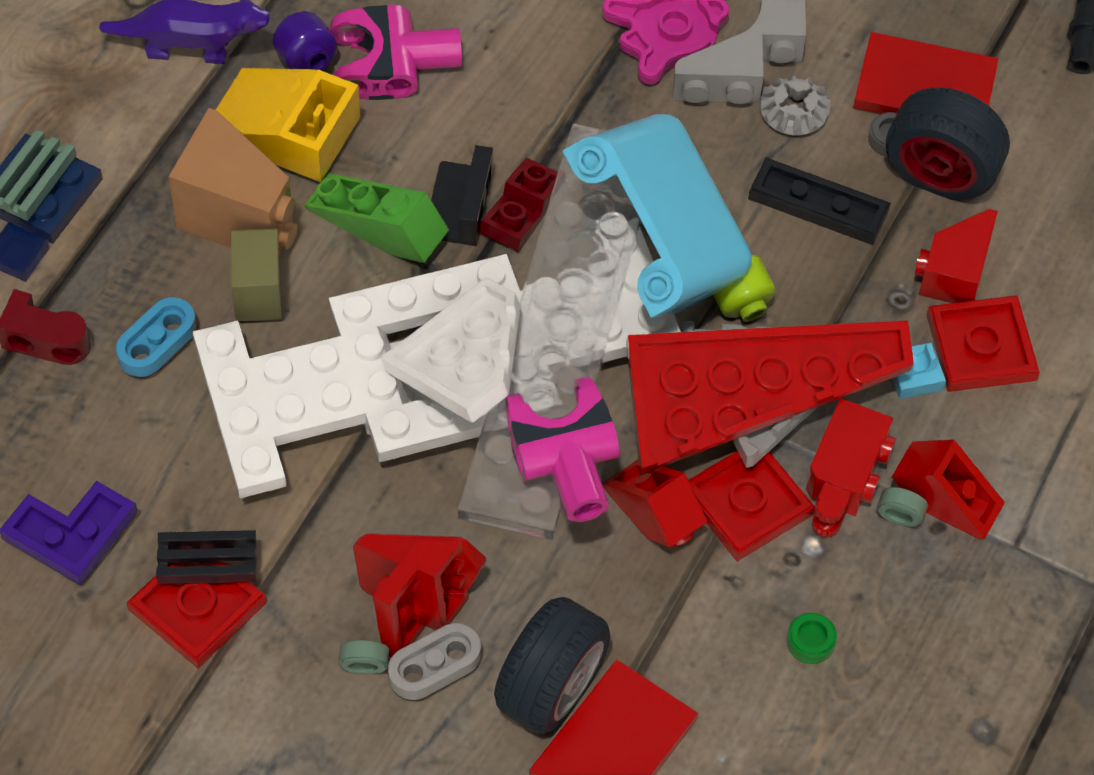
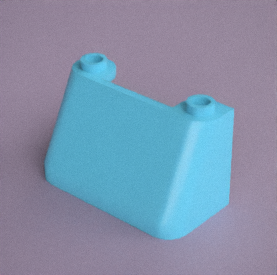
(677, 206)

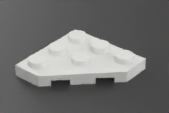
(462, 352)

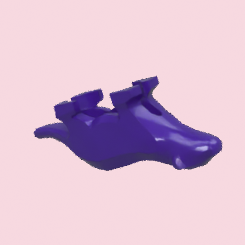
(190, 26)

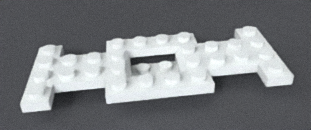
(343, 378)

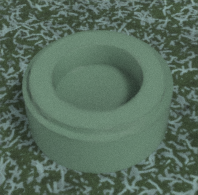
(902, 506)
(364, 657)

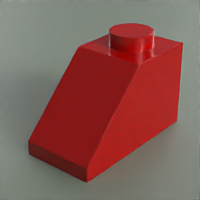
(956, 259)
(950, 485)
(657, 503)

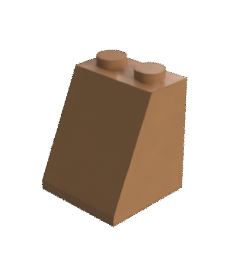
(229, 185)

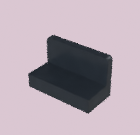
(462, 195)

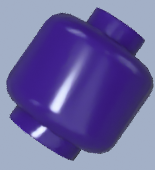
(304, 42)

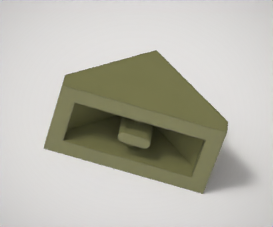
(256, 274)

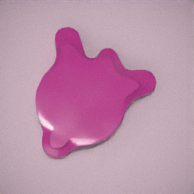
(665, 30)

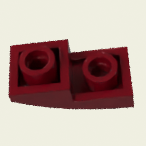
(521, 205)

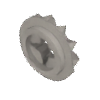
(791, 118)

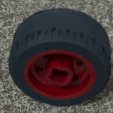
(948, 143)

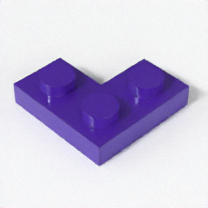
(73, 541)

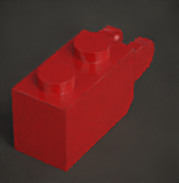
(846, 464)

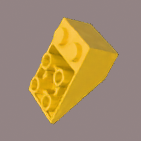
(293, 115)

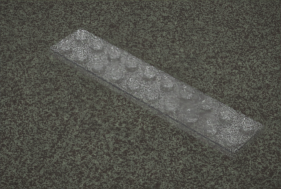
(559, 338)

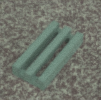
(25, 170)

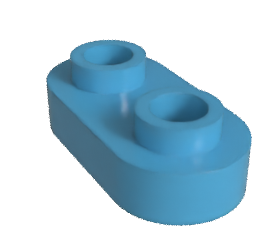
(152, 337)

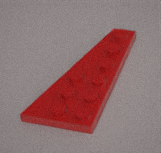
(726, 383)

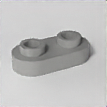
(431, 660)

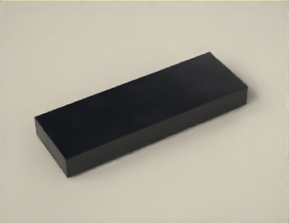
(819, 201)

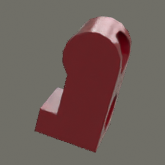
(43, 333)

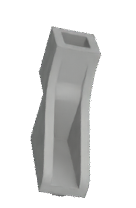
(735, 66)

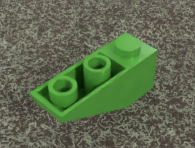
(383, 215)

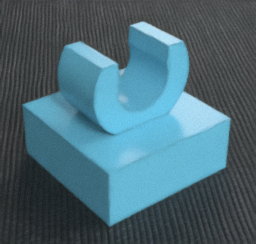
(924, 376)

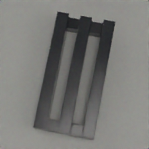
(206, 548)

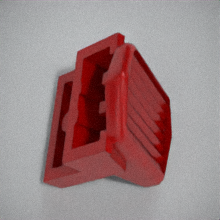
(415, 581)

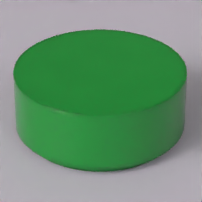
(811, 638)

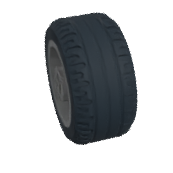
(552, 664)

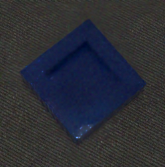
(20, 251)

